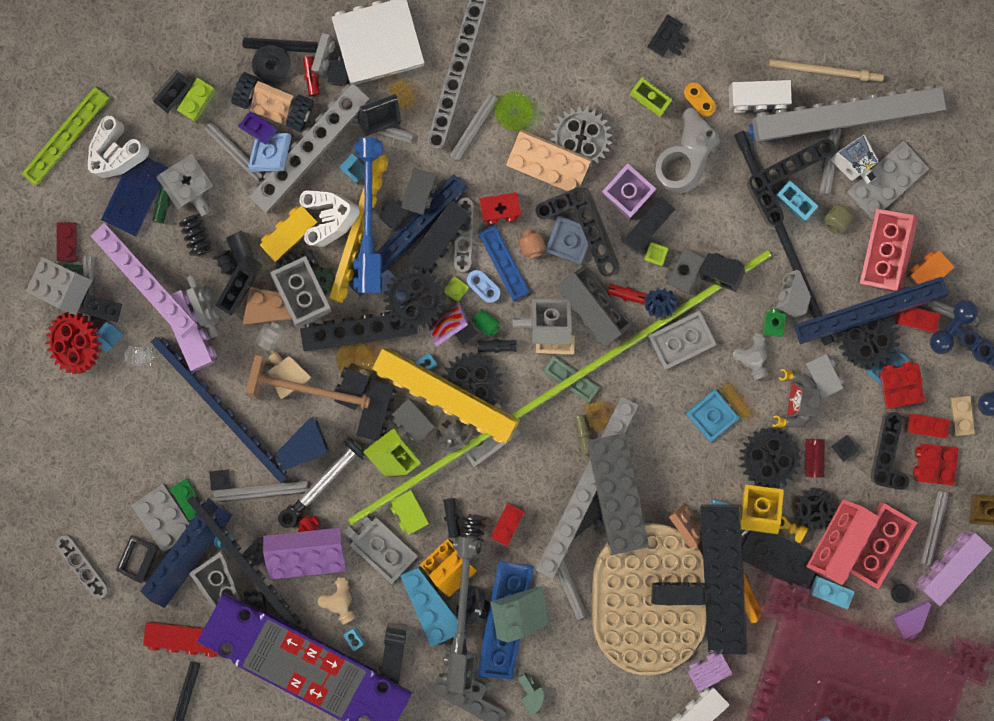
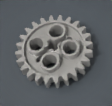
(599, 139)

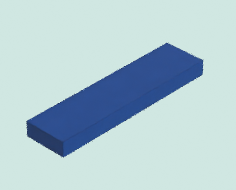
(504, 263)

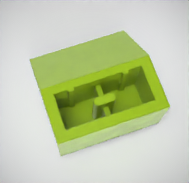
(392, 455)

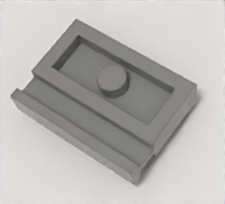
(324, 55)

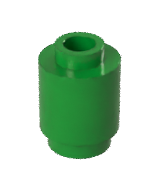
(486, 322)

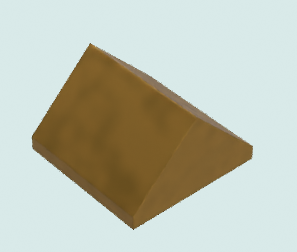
(982, 509)

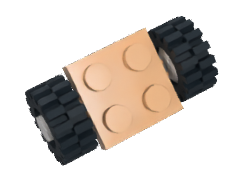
(272, 102)

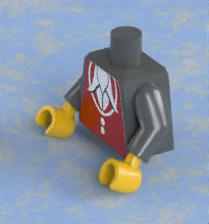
(803, 400)

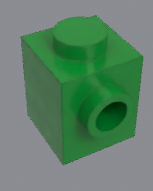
(773, 323)

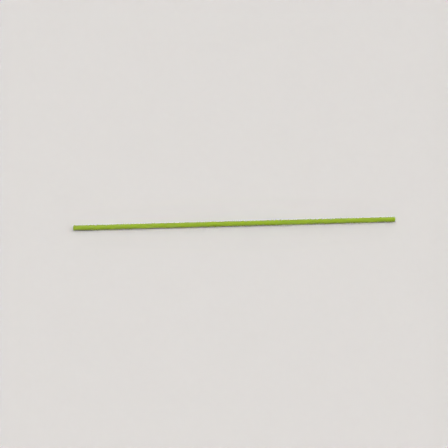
(550, 393)

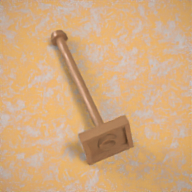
(258, 378)

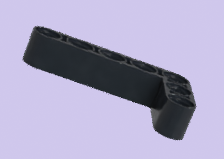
(783, 173)
(586, 224)
(393, 653)

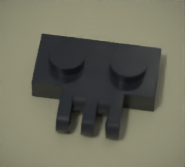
(668, 37)

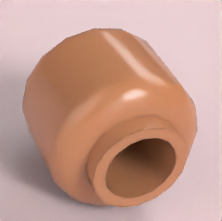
(532, 244)

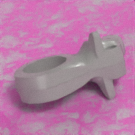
(696, 144)

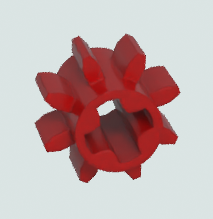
(309, 524)

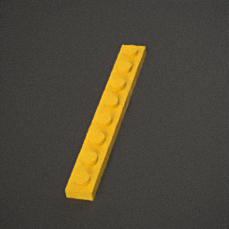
(351, 251)

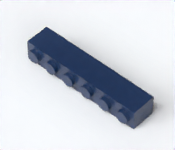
(183, 556)

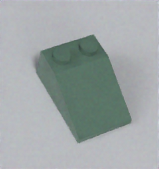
(519, 614)

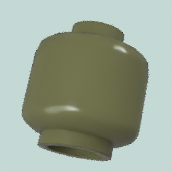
(838, 219)

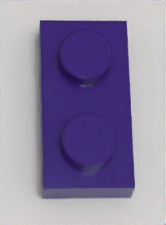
(257, 128)

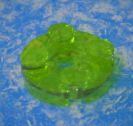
(521, 103)

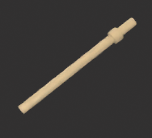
(862, 75)

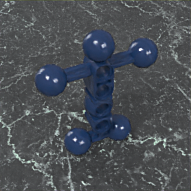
(943, 342)

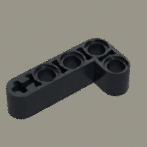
(890, 450)

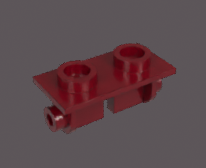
(814, 457)

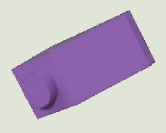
(912, 620)

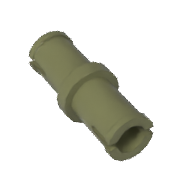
(583, 432)

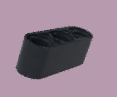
(678, 593)

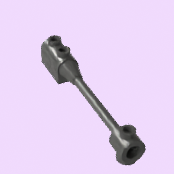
(459, 661)

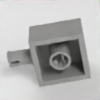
(192, 191)
(548, 321)

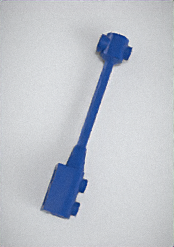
(368, 263)

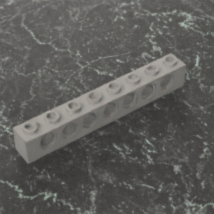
(268, 202)

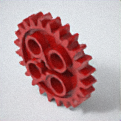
(74, 343)

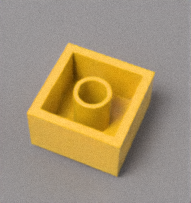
(761, 509)

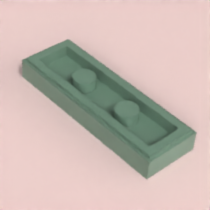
(560, 371)

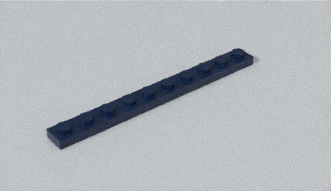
(214, 402)

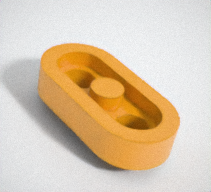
(698, 100)

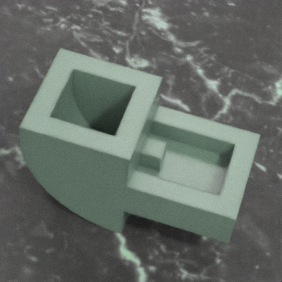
(534, 697)

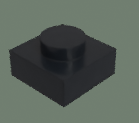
(844, 448)
(220, 479)

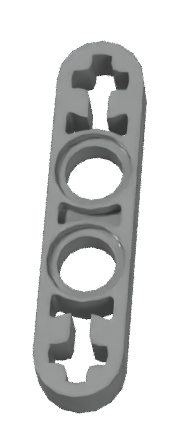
(467, 235)
(85, 564)

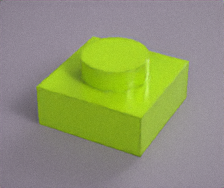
(656, 254)
(456, 289)

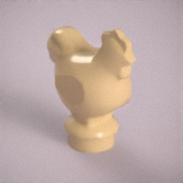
(339, 601)

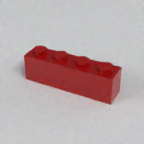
(175, 638)

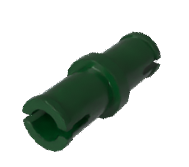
(161, 206)

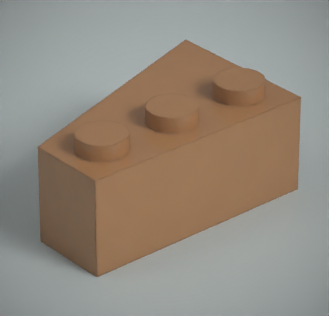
(264, 307)

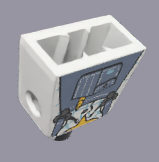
(856, 160)

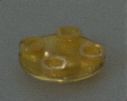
(355, 353)

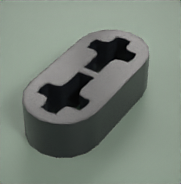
(252, 548)

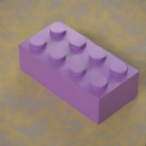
(304, 553)

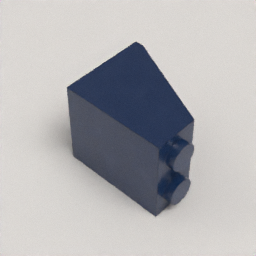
(303, 445)

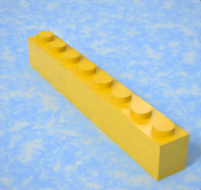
(446, 395)

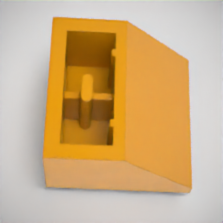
(445, 568)

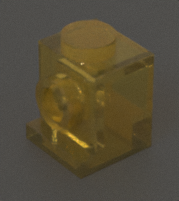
(402, 86)
(592, 408)

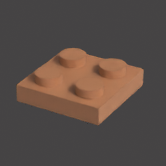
(687, 525)

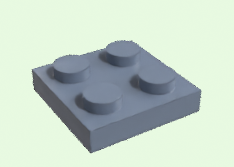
(568, 241)

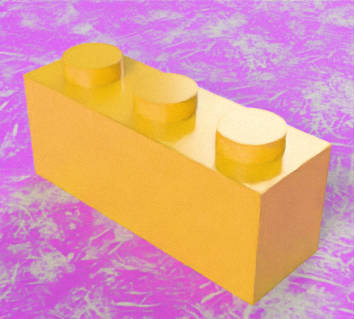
(288, 233)

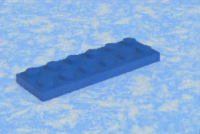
(498, 656)

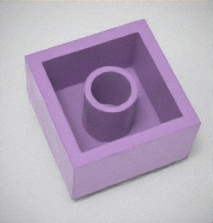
(628, 191)

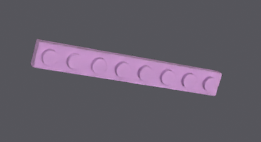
(144, 280)

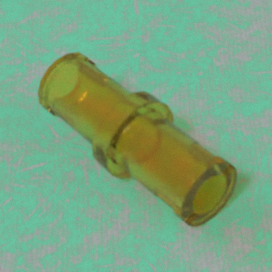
(735, 400)

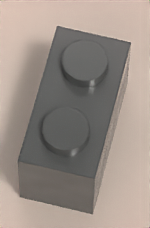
(419, 190)
(413, 421)

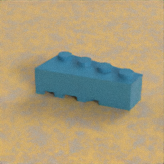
(432, 610)

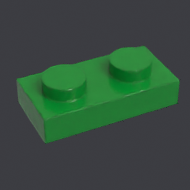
(181, 491)

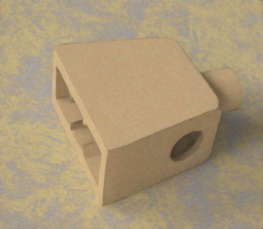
(287, 370)

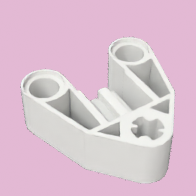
(109, 158)
(343, 212)

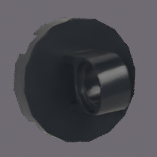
(475, 605)

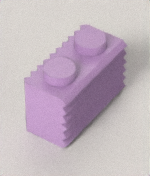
(709, 671)

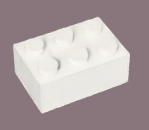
(759, 96)

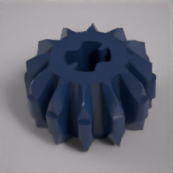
(660, 303)

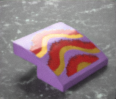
(448, 324)

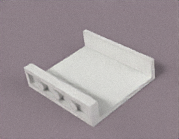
(377, 40)

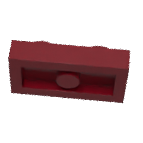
(66, 241)

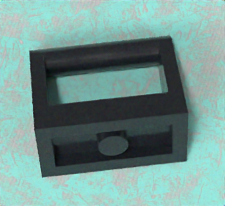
(379, 119)
(147, 561)

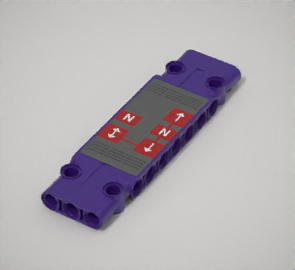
(301, 664)

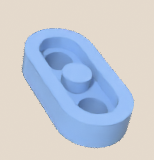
(484, 285)

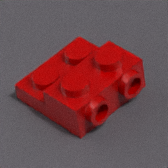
(901, 385)
(935, 464)

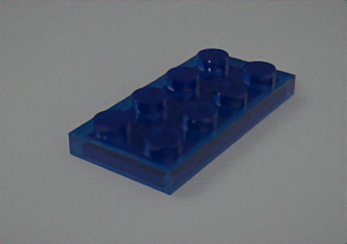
(134, 196)

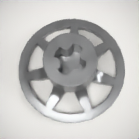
(451, 431)

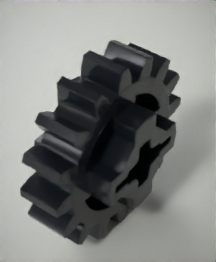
(807, 503)

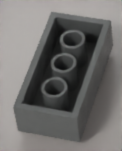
(594, 305)

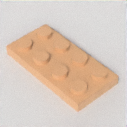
(548, 161)

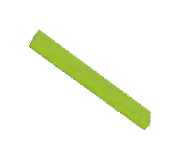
(65, 136)

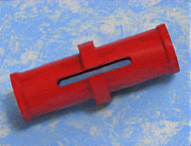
(313, 89)
(626, 293)

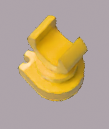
(792, 528)

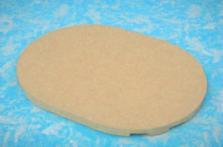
(625, 622)

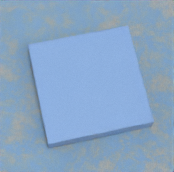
(272, 155)

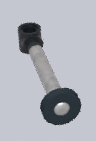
(321, 483)

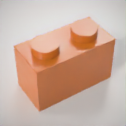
(934, 266)

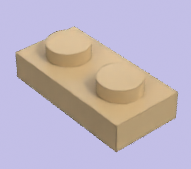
(557, 348)
(962, 415)

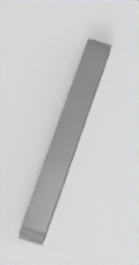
(457, 57)

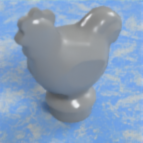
(753, 357)

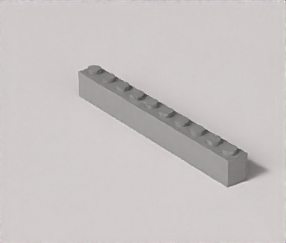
(848, 114)
(581, 497)

